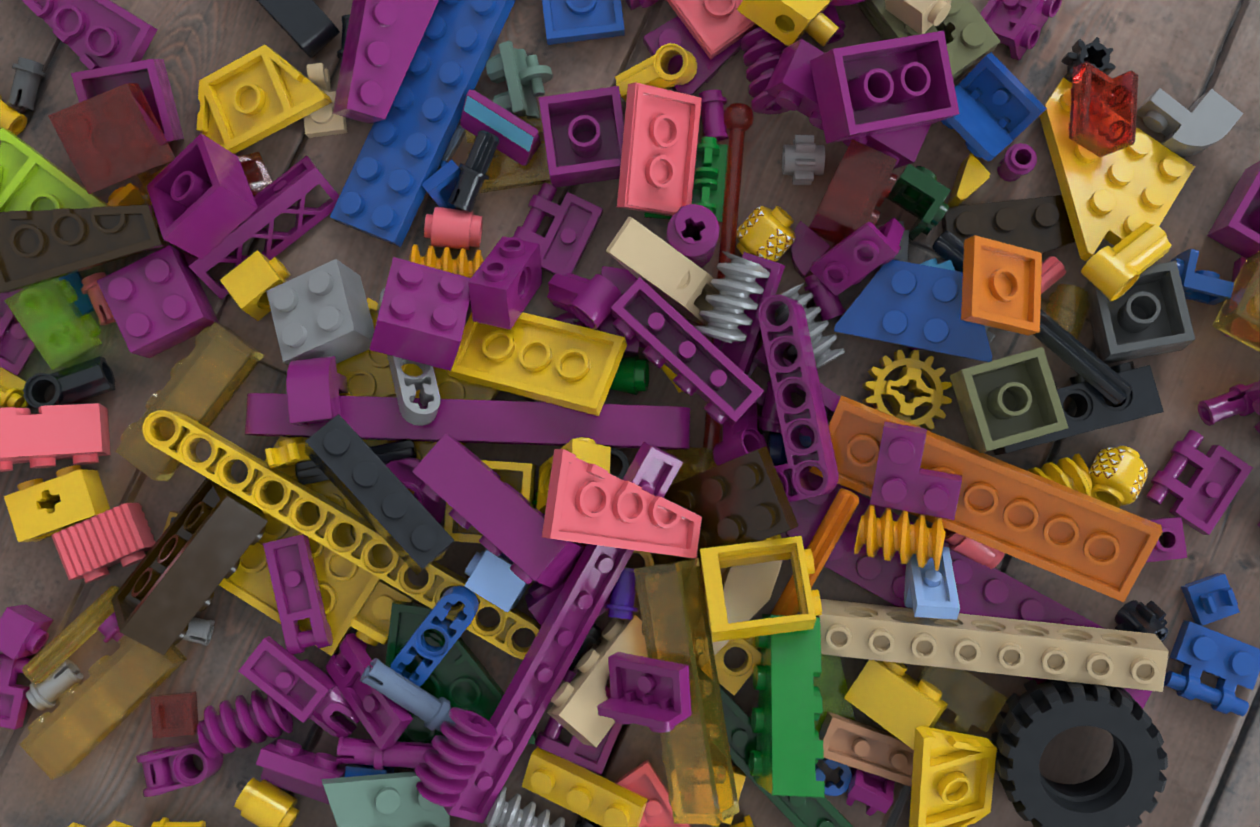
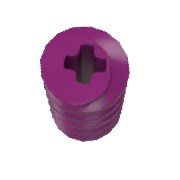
(761, 57)
(694, 223)
(242, 725)
(454, 757)

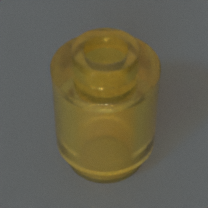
(1068, 308)

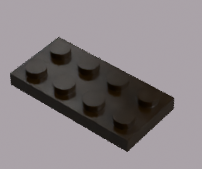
(736, 502)

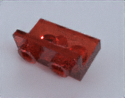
(1103, 109)

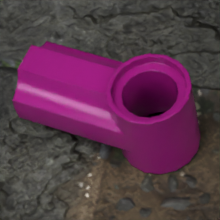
(583, 297)
(739, 438)

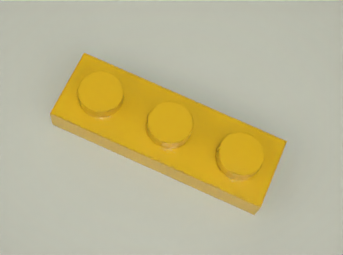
(582, 791)

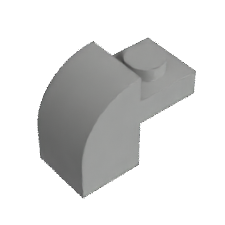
(1191, 129)

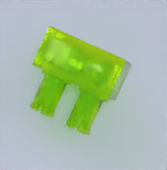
(55, 322)

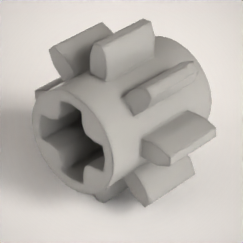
(803, 159)

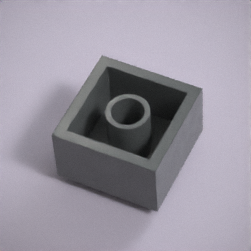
(1145, 319)

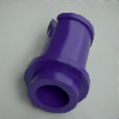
(623, 596)

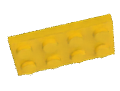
(541, 361)

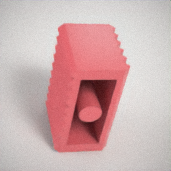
(104, 541)

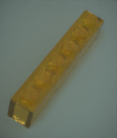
(698, 747)

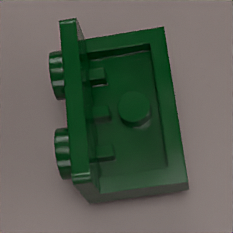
(921, 196)

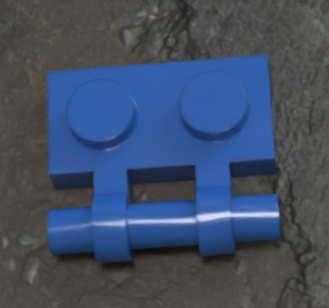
(1218, 655)

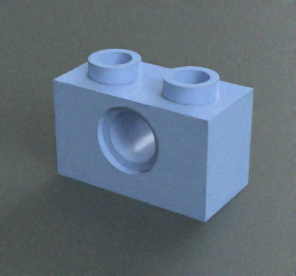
(494, 580)

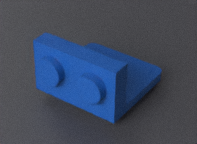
(992, 108)

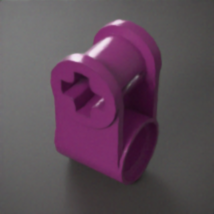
(173, 768)

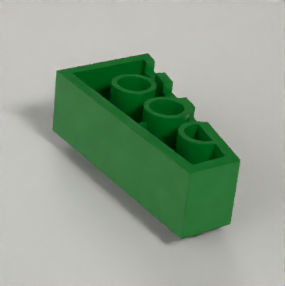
(786, 713)

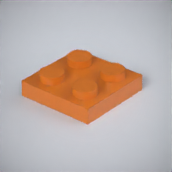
(1001, 286)

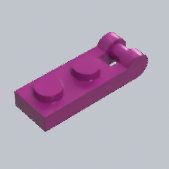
(297, 593)
(378, 714)

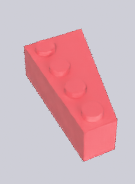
(53, 434)

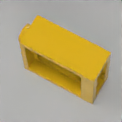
(752, 553)

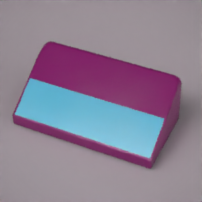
(515, 136)

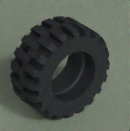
(1107, 800)

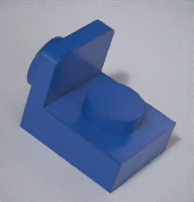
(1201, 284)

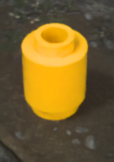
(266, 804)

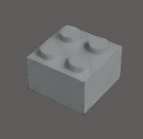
(322, 314)

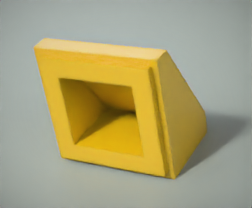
(968, 179)

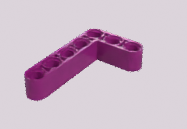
(810, 413)

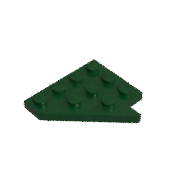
(456, 678)

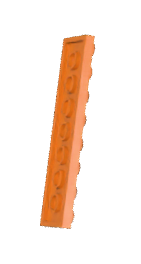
(1008, 506)

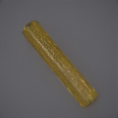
(70, 638)

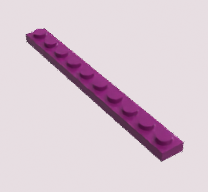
(556, 647)

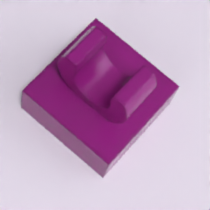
(870, 790)

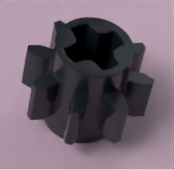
(1093, 52)
(1141, 618)

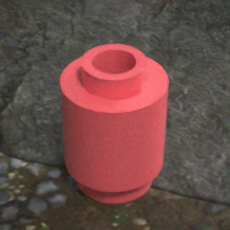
(453, 228)

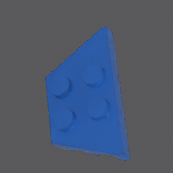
(916, 309)

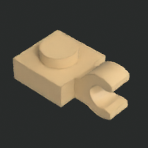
(323, 121)

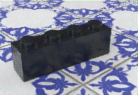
(377, 494)

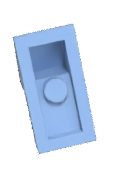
(932, 591)

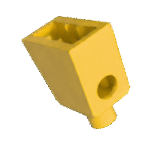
(791, 19)

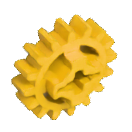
(909, 376)

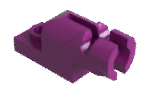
(299, 688)

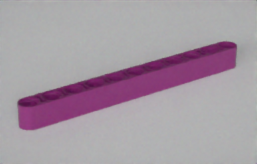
(486, 422)

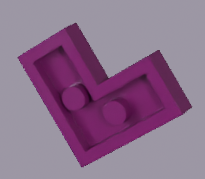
(906, 486)

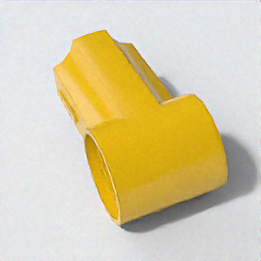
(655, 70)
(1119, 267)

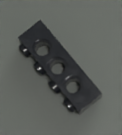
(1094, 412)

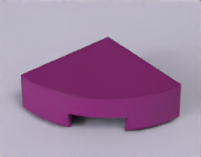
(806, 248)

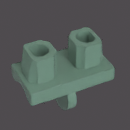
(523, 79)

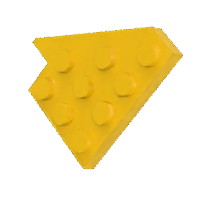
(1112, 192)

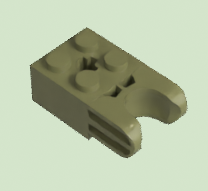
(964, 28)

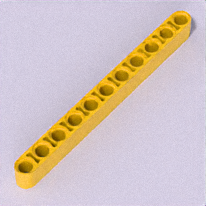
(289, 510)

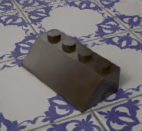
(187, 566)

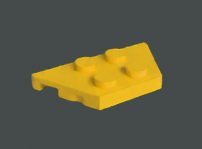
(254, 99)
(951, 778)

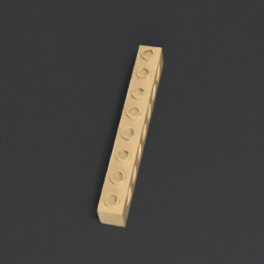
(994, 645)

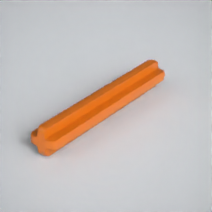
(821, 546)

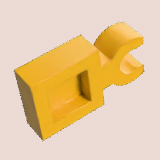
(287, 454)

